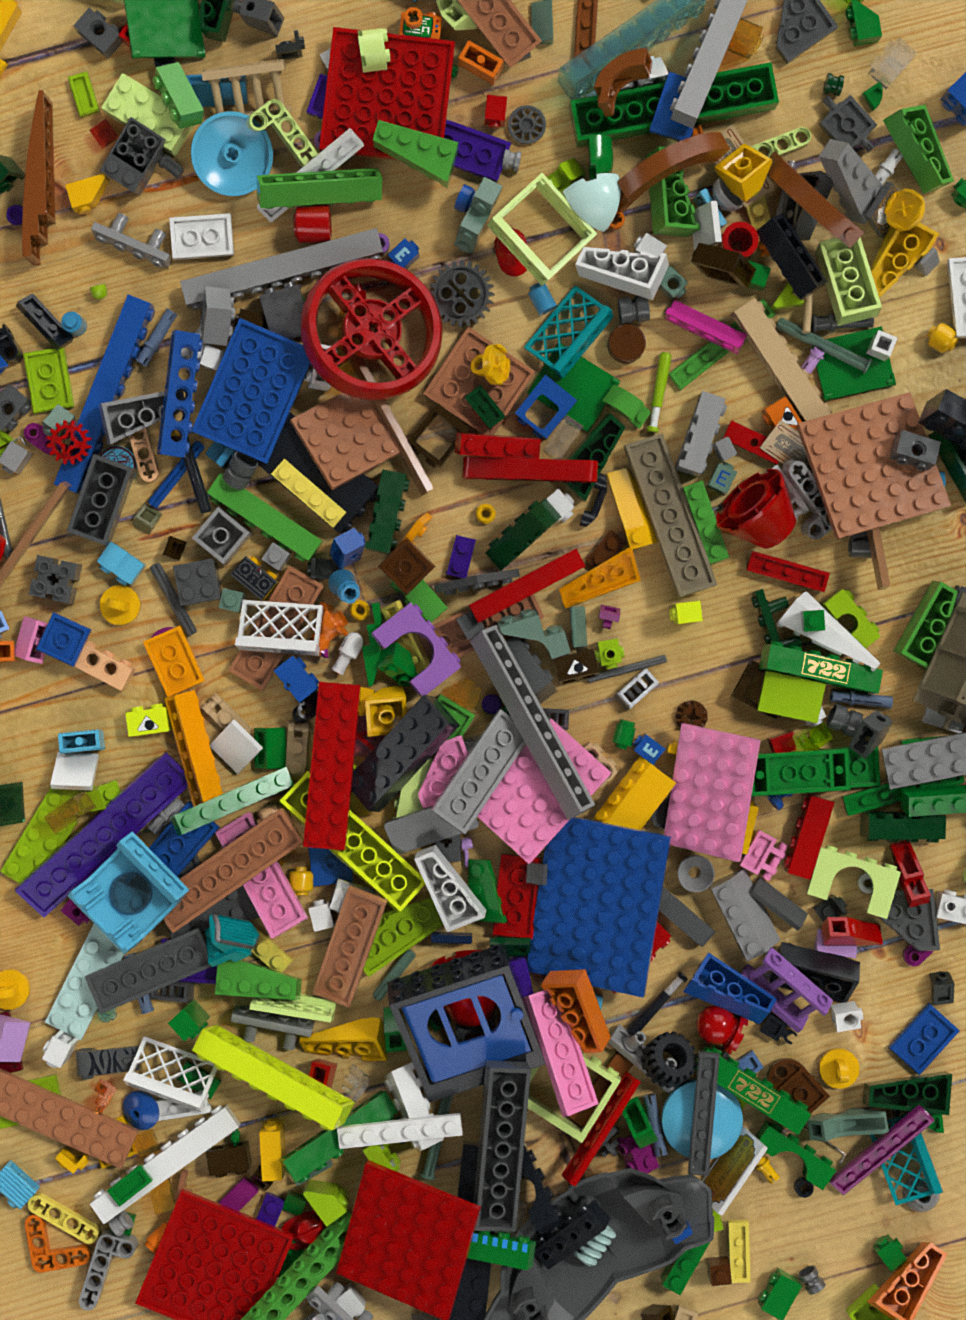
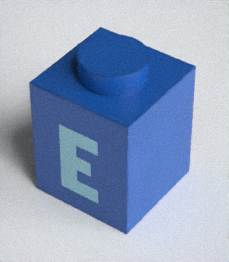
(404, 253)
(648, 748)

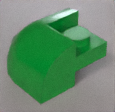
(600, 155)

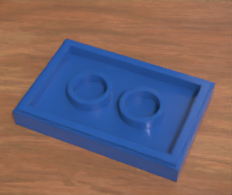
(661, 123)
(924, 1038)

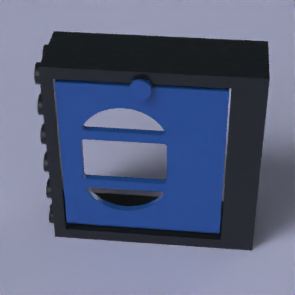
(462, 1065)

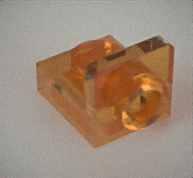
(106, 1094)

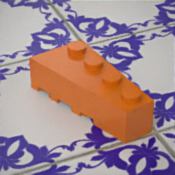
(909, 1284)

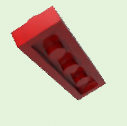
(787, 571)

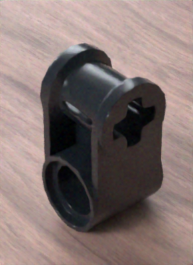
(7, 343)
(308, 706)

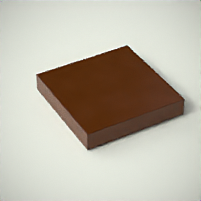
(406, 566)

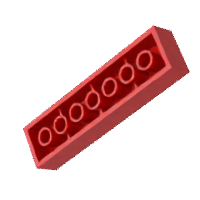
(332, 766)

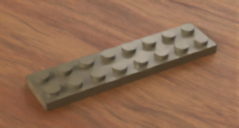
(670, 515)

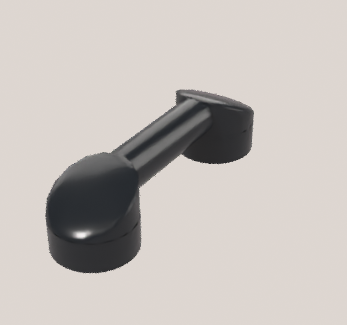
(589, 517)

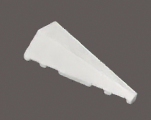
(833, 638)

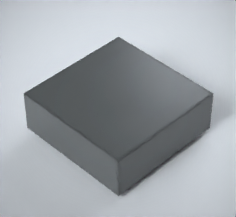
(537, 873)

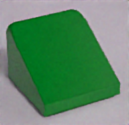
(294, 1203)

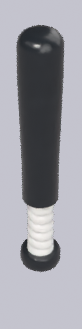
(650, 1011)

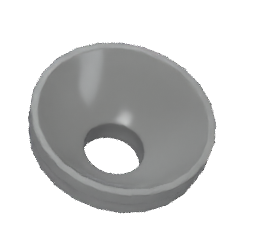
(724, 197)
(705, 878)
(920, 1186)

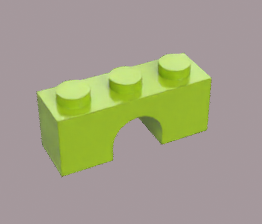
(842, 603)

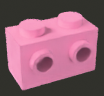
(29, 638)

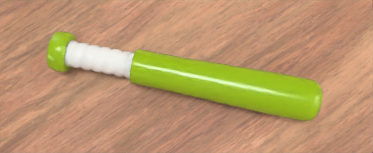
(659, 390)

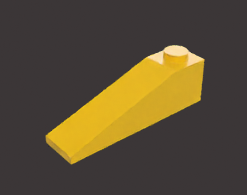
(899, 254)
(631, 510)
(356, 1038)

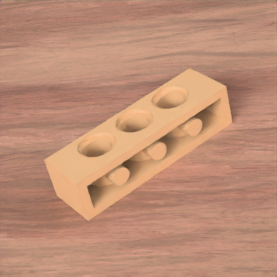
(119, 679)

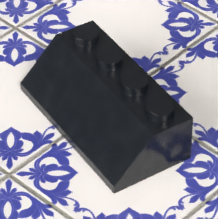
(830, 973)

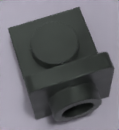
(289, 50)
(321, 568)
(831, 907)
(942, 988)

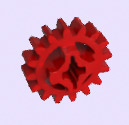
(71, 432)

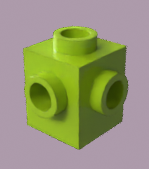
(604, 647)

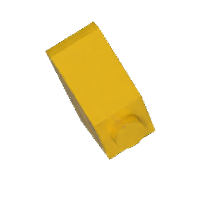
(86, 192)

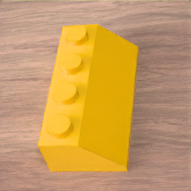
(636, 796)

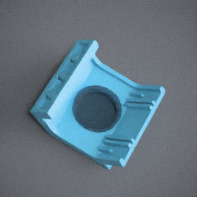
(129, 893)

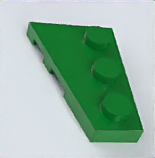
(482, 884)

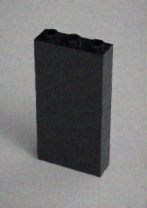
(350, 496)

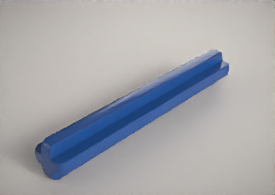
(173, 477)

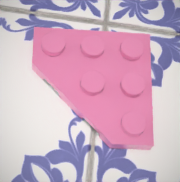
(442, 770)

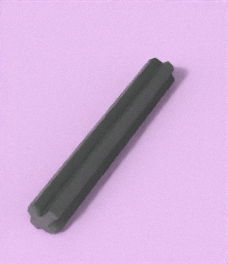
(173, 599)

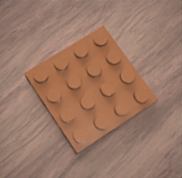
(457, 380)
(345, 438)

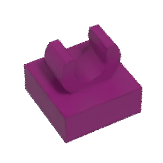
(608, 615)

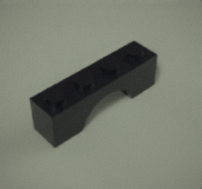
(543, 1212)

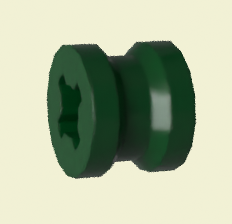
(833, 84)

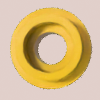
(481, 508)
(353, 612)

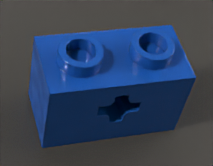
(347, 548)

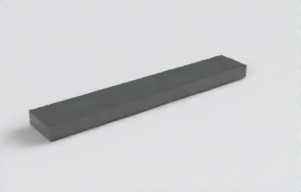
(703, 1113)

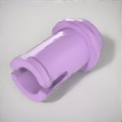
(813, 359)

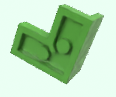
(459, 713)

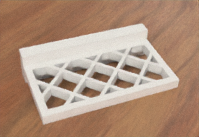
(275, 644)
(164, 1090)

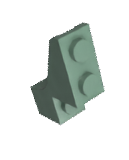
(477, 215)
(528, 626)
(851, 1122)

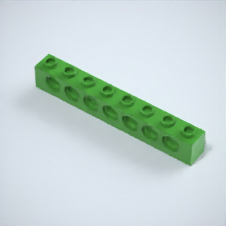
(303, 1274)

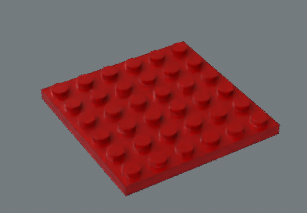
(406, 94)
(408, 1240)
(212, 1262)

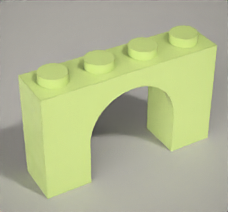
(883, 878)

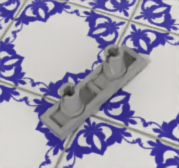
(138, 249)
(290, 1025)
(632, 1049)
(327, 1305)

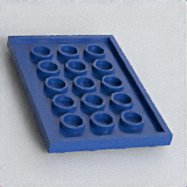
(252, 391)

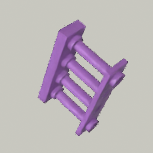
(802, 986)

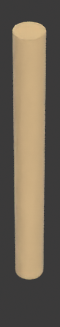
(808, 309)

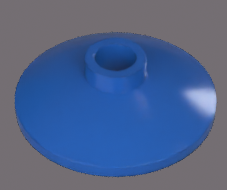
(146, 1107)

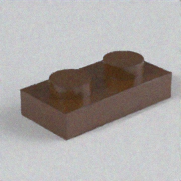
(606, 549)

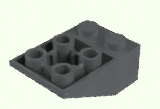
(134, 156)

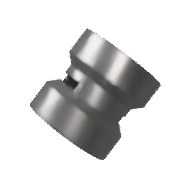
(811, 1279)

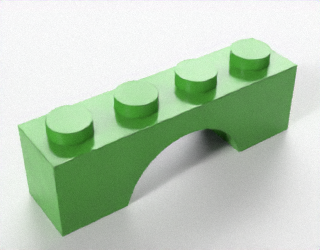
(705, 521)

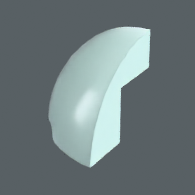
(595, 200)

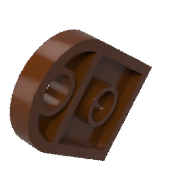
(797, 1083)

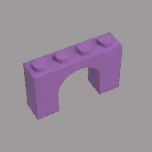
(442, 661)

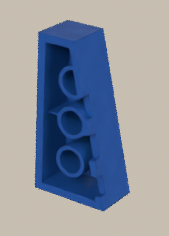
(729, 990)

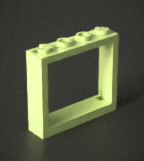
(517, 245)
(563, 1123)

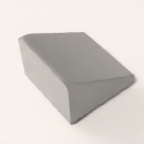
(928, 262)
(724, 449)

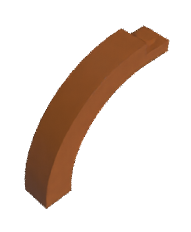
(680, 155)
(813, 201)

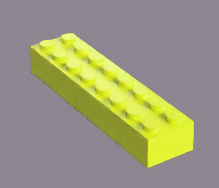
(364, 853)
(273, 1077)

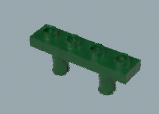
(766, 620)

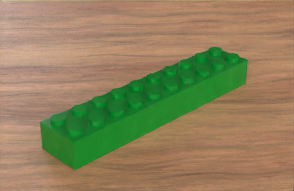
(730, 96)

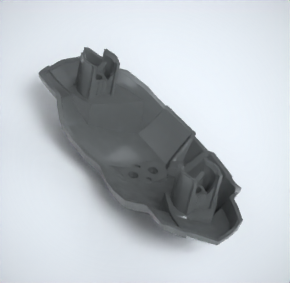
(645, 1219)

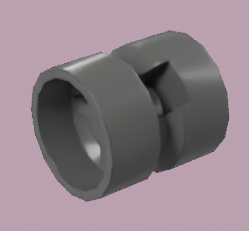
(633, 309)
(240, 470)
(841, 719)

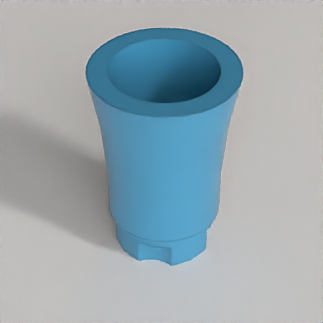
(344, 585)

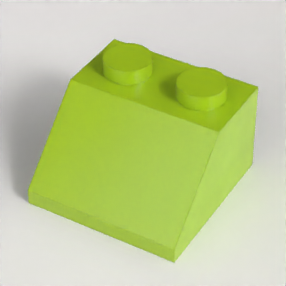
(326, 1199)

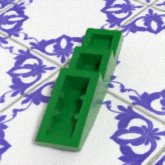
(372, 652)

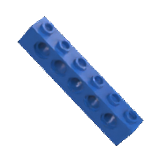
(193, 343)

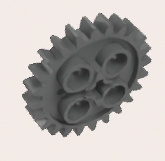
(474, 281)

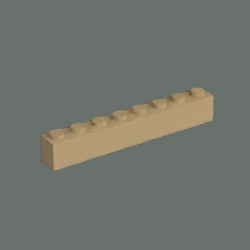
(779, 361)

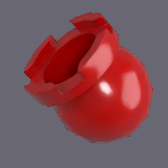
(720, 1027)

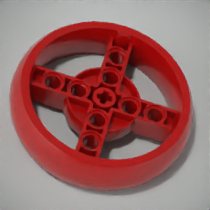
(415, 296)

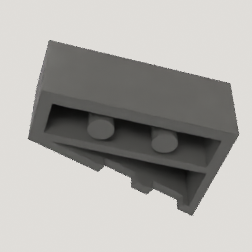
(800, 219)
(537, 678)

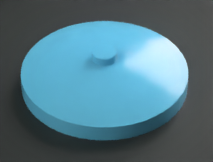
(230, 154)
(678, 1115)

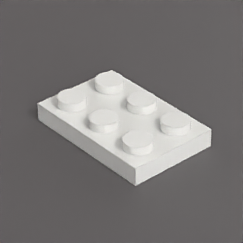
(201, 236)

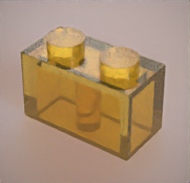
(746, 39)
(69, 812)

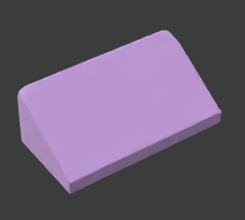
(842, 950)

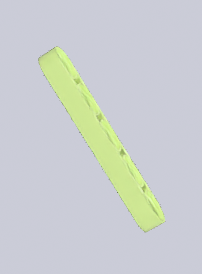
(789, 137)

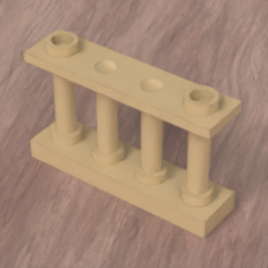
(254, 71)

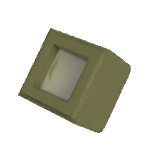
(146, 519)

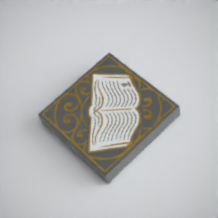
(876, 213)

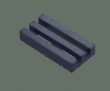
(451, 937)

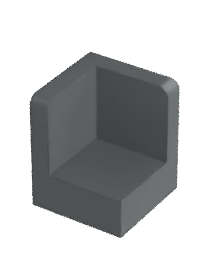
(469, 625)

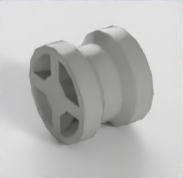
(511, 160)
(121, 1223)

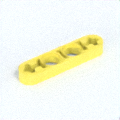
(66, 1214)

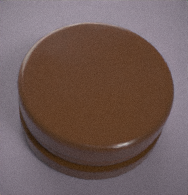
(626, 343)

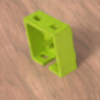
(383, 1156)
(860, 1308)

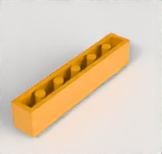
(193, 747)

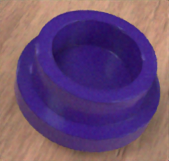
(15, 214)
(491, 703)

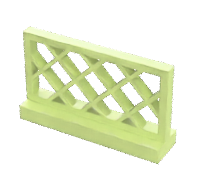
(306, 1007)

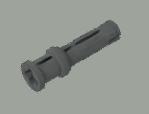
(829, 323)

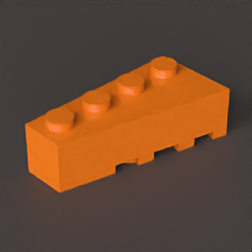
(579, 1007)

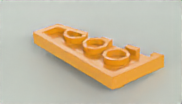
(606, 577)

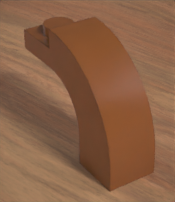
(619, 72)

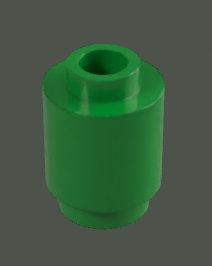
(624, 734)

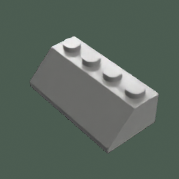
(744, 914)

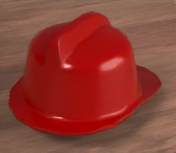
(507, 261)
(306, 1229)

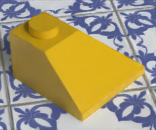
(744, 171)
(385, 710)

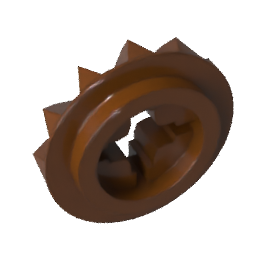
(686, 708)

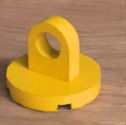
(904, 209)
(494, 364)
(120, 605)
(13, 989)
(839, 1068)

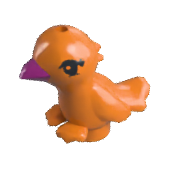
(331, 627)

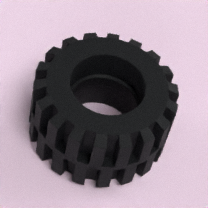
(680, 1051)

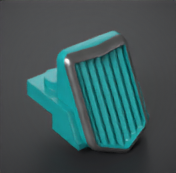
(229, 939)

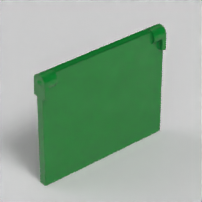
(164, 29)
(842, 380)
(583, 382)

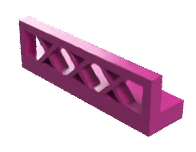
(705, 327)

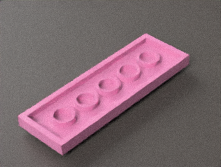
(268, 890)
(561, 1055)

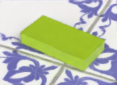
(83, 94)

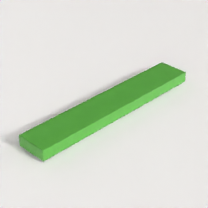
(705, 358)

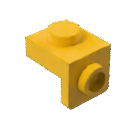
(69, 1161)

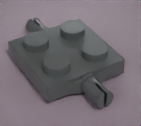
(848, 123)

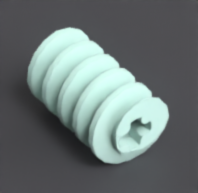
(594, 1246)

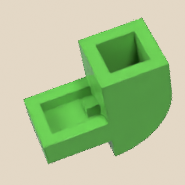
(627, 405)

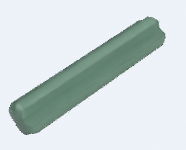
(395, 972)

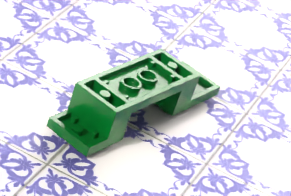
(814, 771)

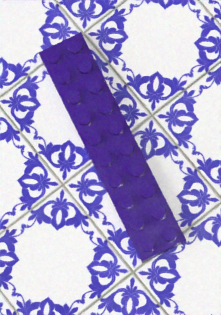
(477, 151)
(98, 838)

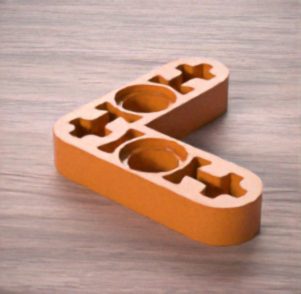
(45, 1252)

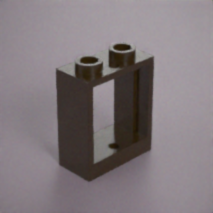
(723, 265)
(447, 417)
(744, 682)

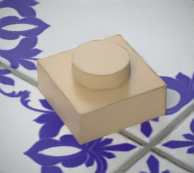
(685, 1313)

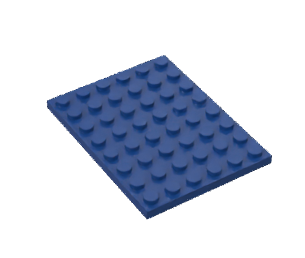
(600, 904)

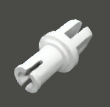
(348, 651)

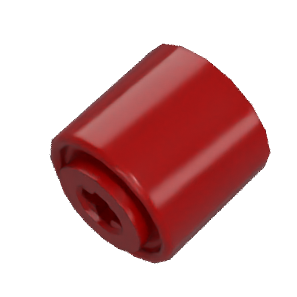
(312, 224)
(742, 233)

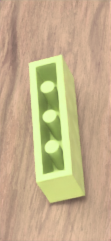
(409, 798)

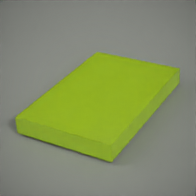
(48, 380)
(791, 696)

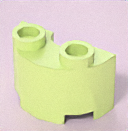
(372, 49)

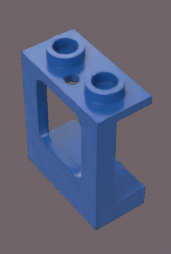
(555, 394)

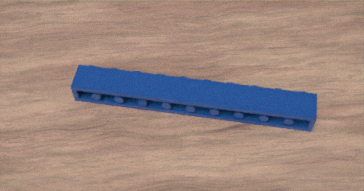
(108, 384)

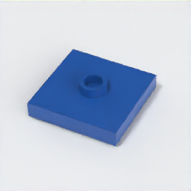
(63, 639)
(327, 867)

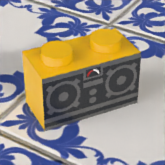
(255, 578)

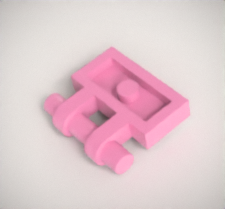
(758, 852)

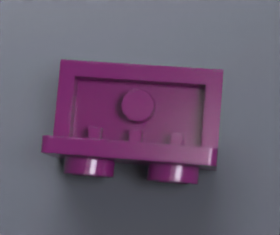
(636, 1158)

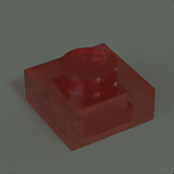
(104, 133)

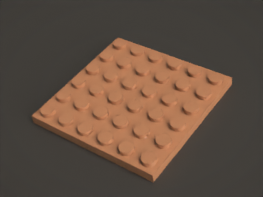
(855, 470)

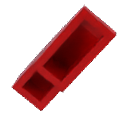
(911, 874)

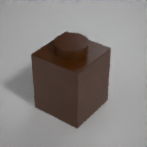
(719, 1271)

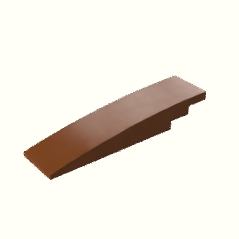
(39, 181)

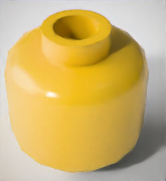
(942, 338)
(301, 881)

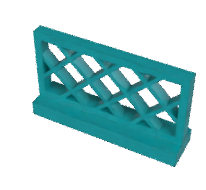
(581, 342)
(926, 1167)

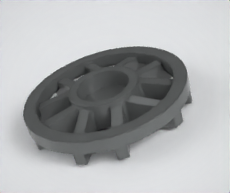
(526, 124)

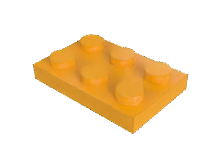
(174, 661)

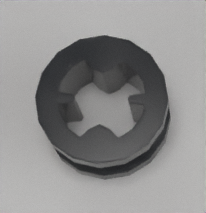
(806, 1193)

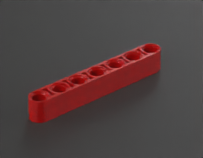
(530, 469)

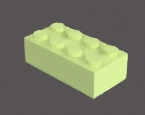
(137, 101)
(849, 281)

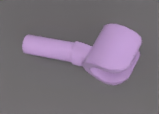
(466, 844)

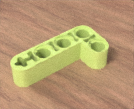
(288, 138)

